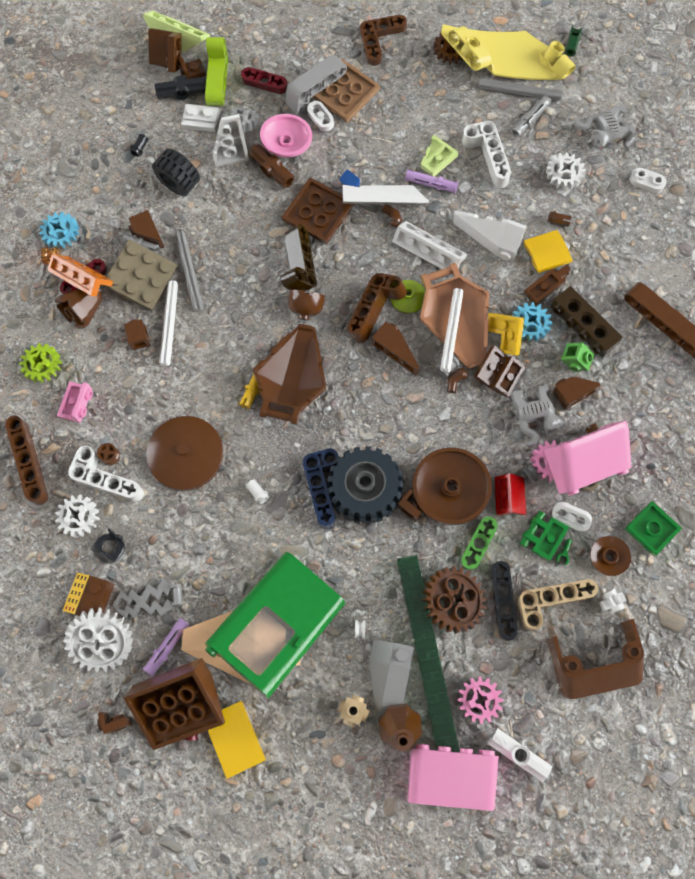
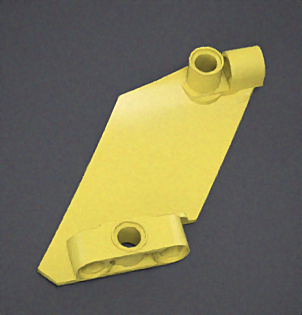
(510, 53)

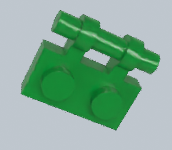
(550, 538)

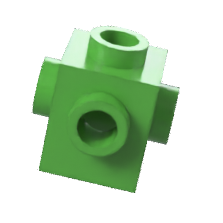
(577, 357)

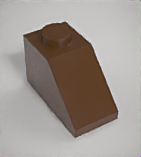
(144, 227)
(574, 390)

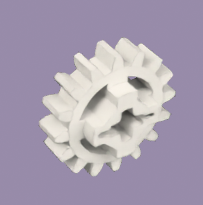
(566, 170)
(68, 517)

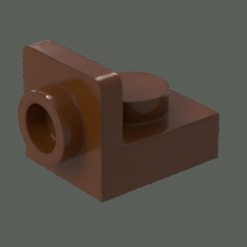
(192, 69)
(410, 509)
(117, 723)

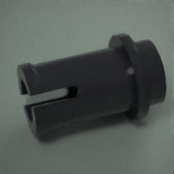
(138, 146)

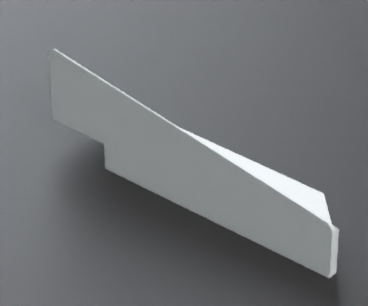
(383, 195)

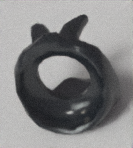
(104, 556)

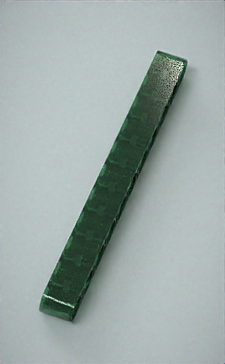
(427, 654)

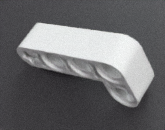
(487, 136)
(90, 473)

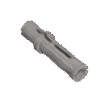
(520, 127)

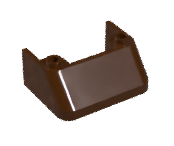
(580, 683)

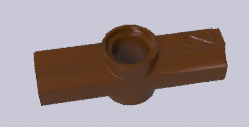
(271, 166)

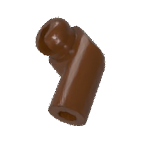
(394, 213)
(459, 374)

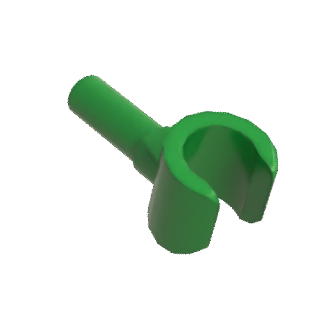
(565, 552)

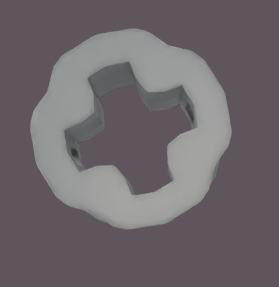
(455, 363)

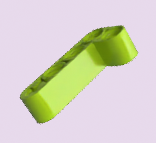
(216, 71)

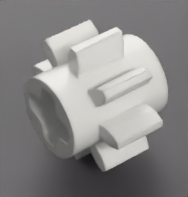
(612, 601)

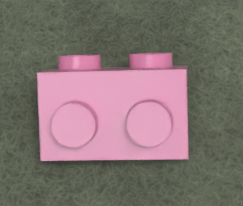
(75, 402)

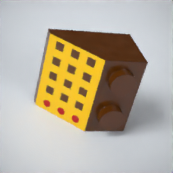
(88, 593)

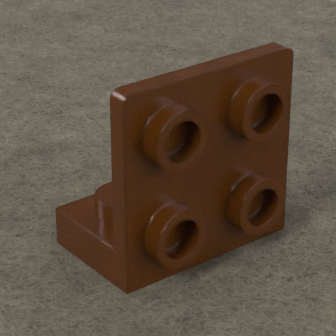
(165, 48)

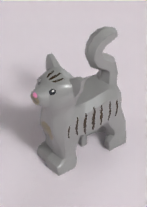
(611, 127)
(535, 410)

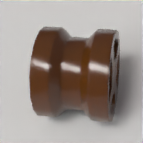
(106, 450)

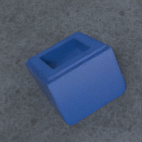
(349, 179)

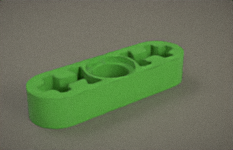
(490, 533)

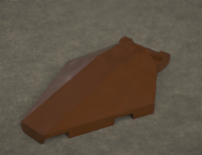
(291, 375)

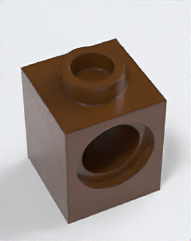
(137, 334)

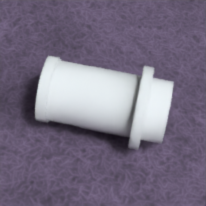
(255, 489)

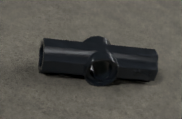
(180, 87)

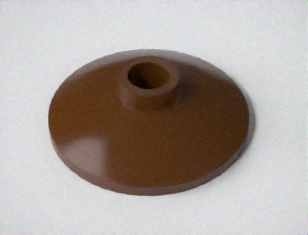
(617, 549)

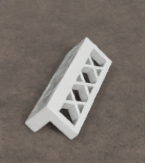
(427, 246)

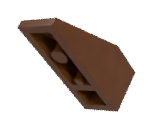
(392, 343)

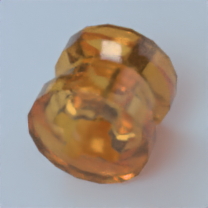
(47, 253)

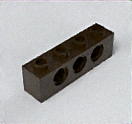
(585, 312)

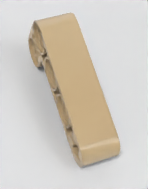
(558, 598)

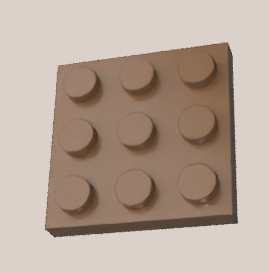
(348, 93)

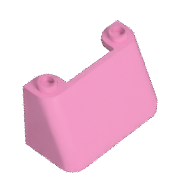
(590, 457)

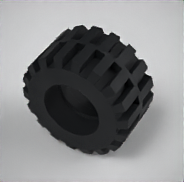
(176, 172)

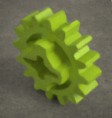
(40, 363)

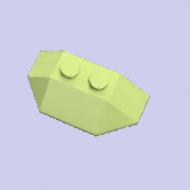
(190, 36)

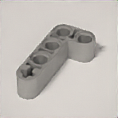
(313, 82)

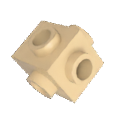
(362, 712)

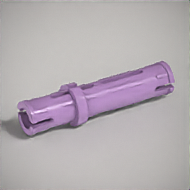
(432, 181)
(151, 667)

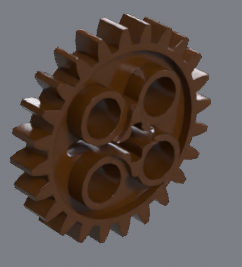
(469, 608)

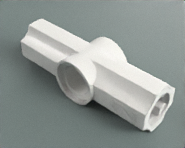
(531, 763)

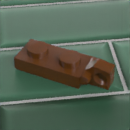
(546, 285)

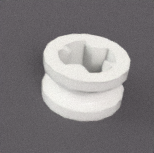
(360, 629)

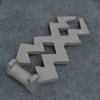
(141, 600)

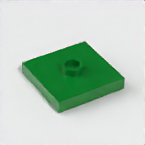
(653, 528)

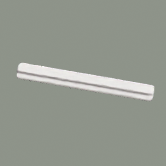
(168, 324)
(451, 330)

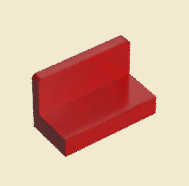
(510, 495)

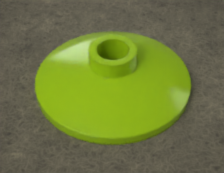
(413, 302)

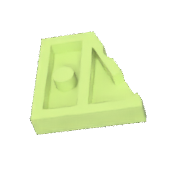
(437, 156)

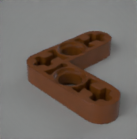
(376, 31)

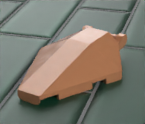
(472, 328)

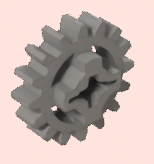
(248, 117)

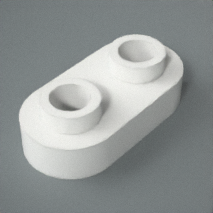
(322, 117)
(648, 180)
(571, 516)

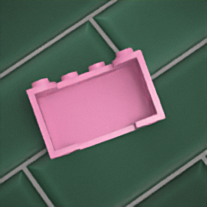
(452, 777)

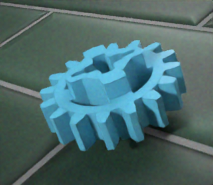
(59, 229)
(532, 326)

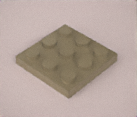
(140, 275)

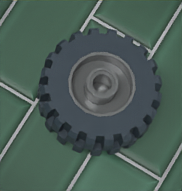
(365, 485)

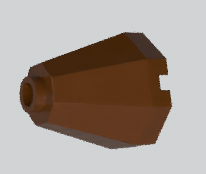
(78, 306)
(400, 727)

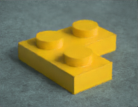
(511, 331)

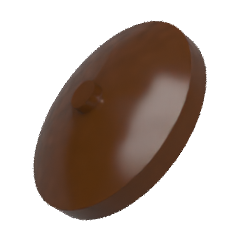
(184, 453)
(451, 486)

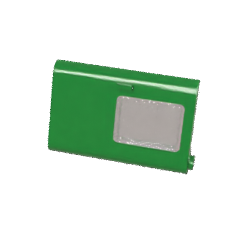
(275, 624)

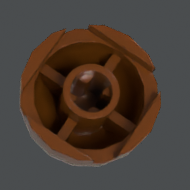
(305, 304)

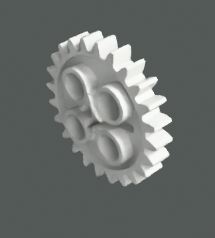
(98, 623)

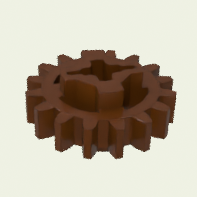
(447, 53)

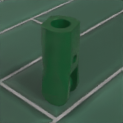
(573, 41)

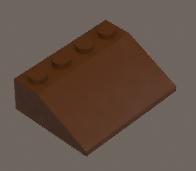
(176, 704)

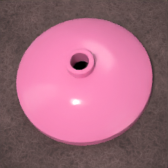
(286, 135)

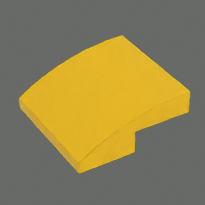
(547, 251)

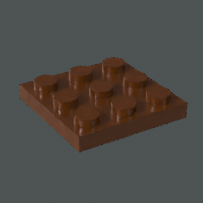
(318, 210)

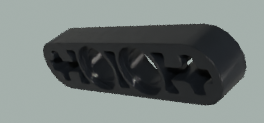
(504, 600)

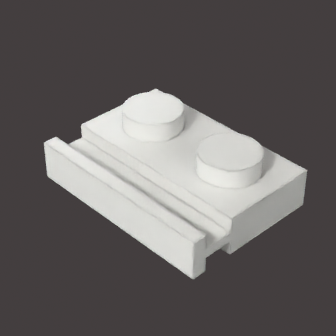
(200, 117)

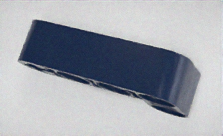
(321, 490)

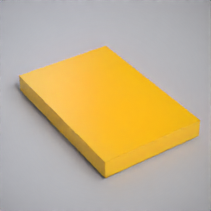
(236, 741)

